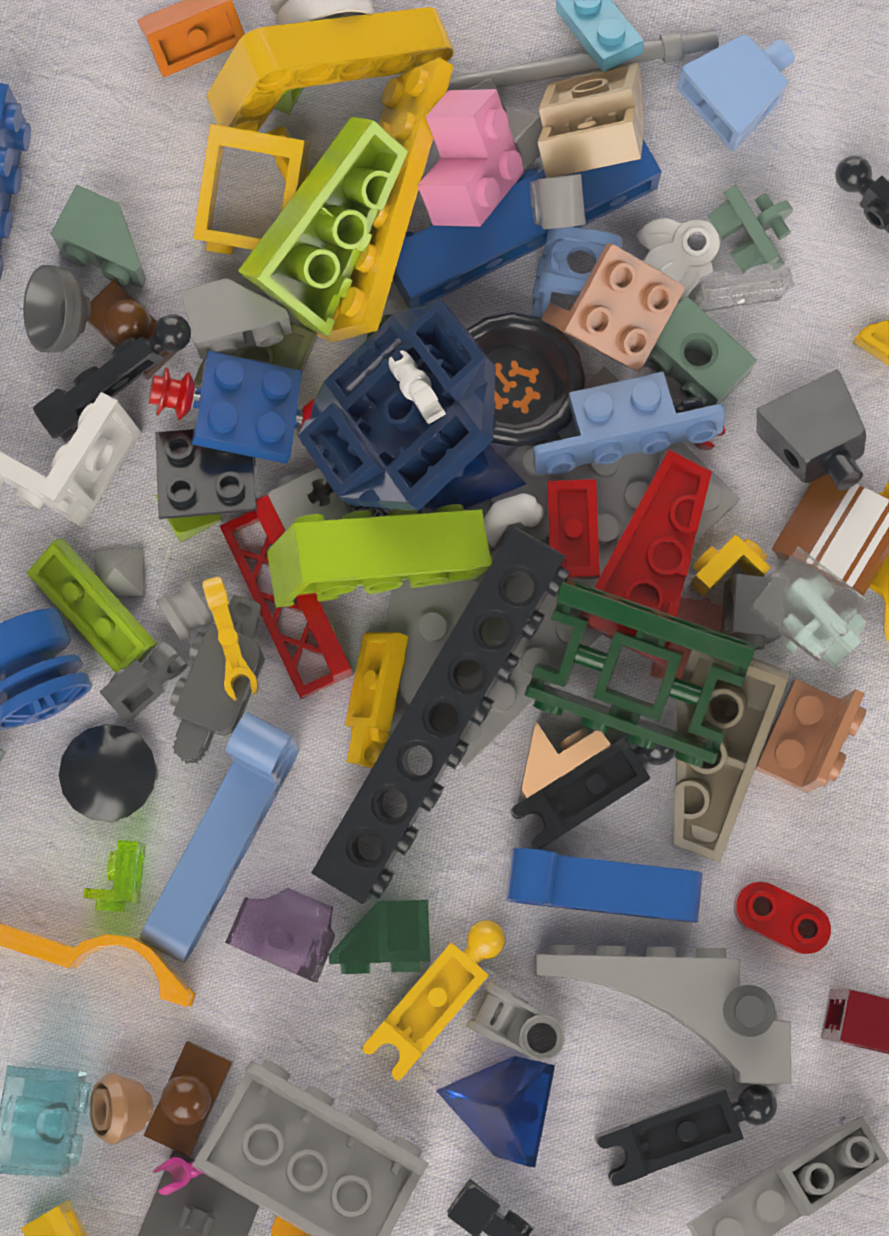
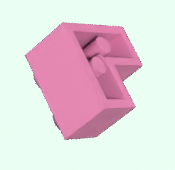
(475, 161)

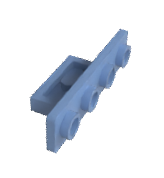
(623, 421)

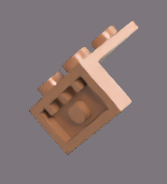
(619, 308)
(809, 736)

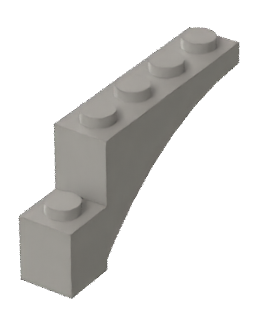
(689, 993)

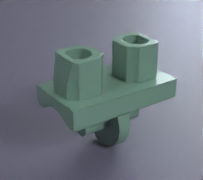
(736, 213)

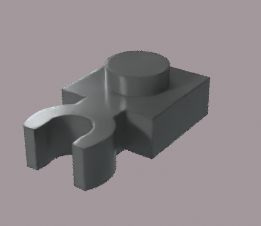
(140, 684)

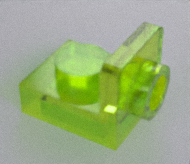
(126, 872)

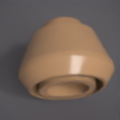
(119, 1108)

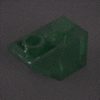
(387, 934)

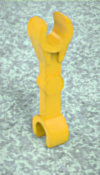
(235, 664)

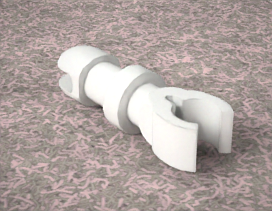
(416, 387)

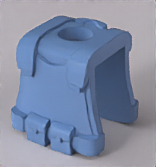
(553, 270)

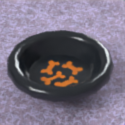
(532, 376)

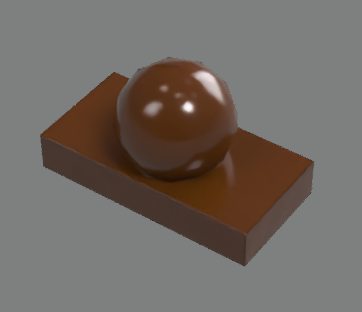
(121, 318)
(188, 1098)

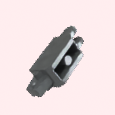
(202, 698)

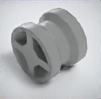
(185, 610)

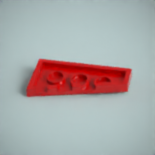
(657, 544)

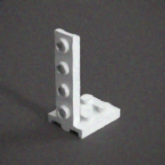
(80, 467)

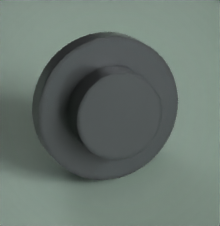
(749, 1010)

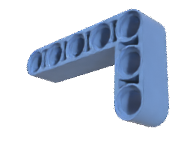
(259, 767)

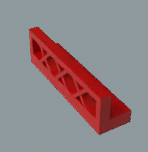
(307, 604)

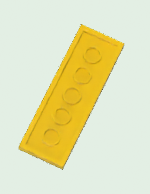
(404, 113)

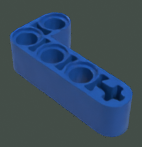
(603, 886)

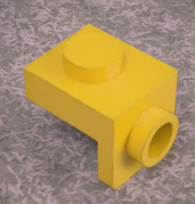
(716, 564)

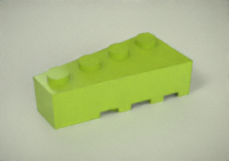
(326, 225)
(377, 552)

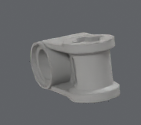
(558, 201)
(513, 1022)

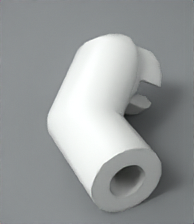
(511, 511)

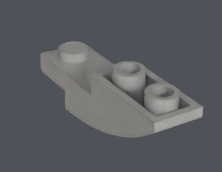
(795, 1184)

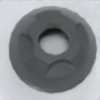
(54, 309)

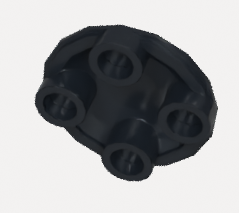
(107, 773)

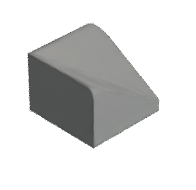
(526, 132)

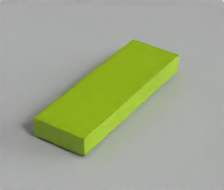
(90, 606)

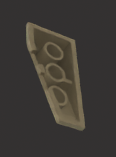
(712, 795)

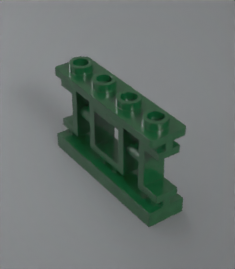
(653, 632)

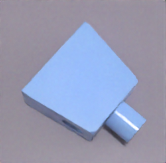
(736, 86)

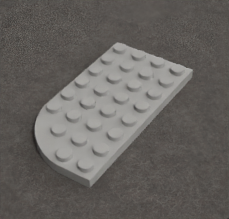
(433, 611)

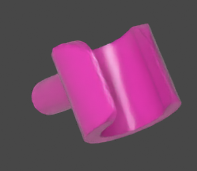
(180, 1171)

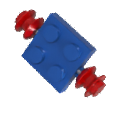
(239, 407)

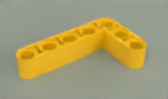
(321, 54)

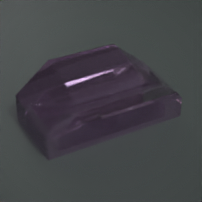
(286, 932)

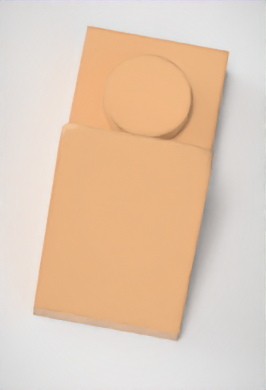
(546, 765)

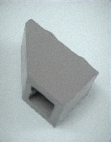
(232, 317)

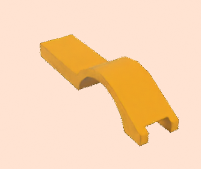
(171, 985)

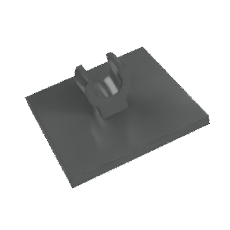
(198, 1209)

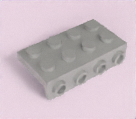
(308, 1158)

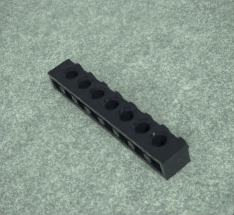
(341, 861)

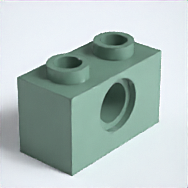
(693, 329)

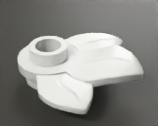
(671, 252)

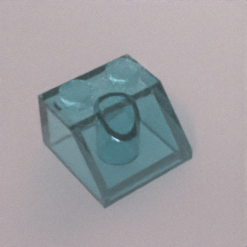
(41, 1119)

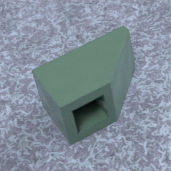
(97, 233)

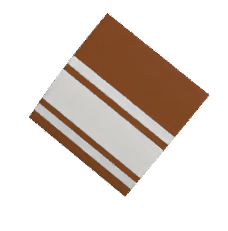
(840, 530)

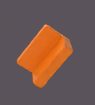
(191, 32)

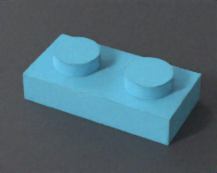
(601, 30)

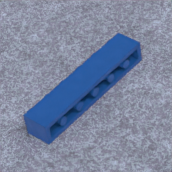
(453, 256)

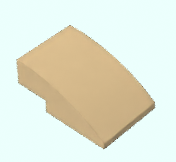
(592, 121)

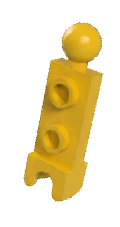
(437, 996)

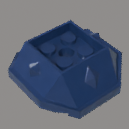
(376, 440)

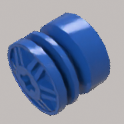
(31, 677)

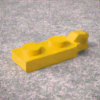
(374, 695)

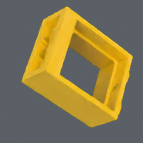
(222, 136)

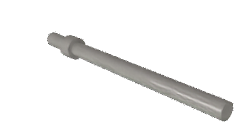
(668, 48)

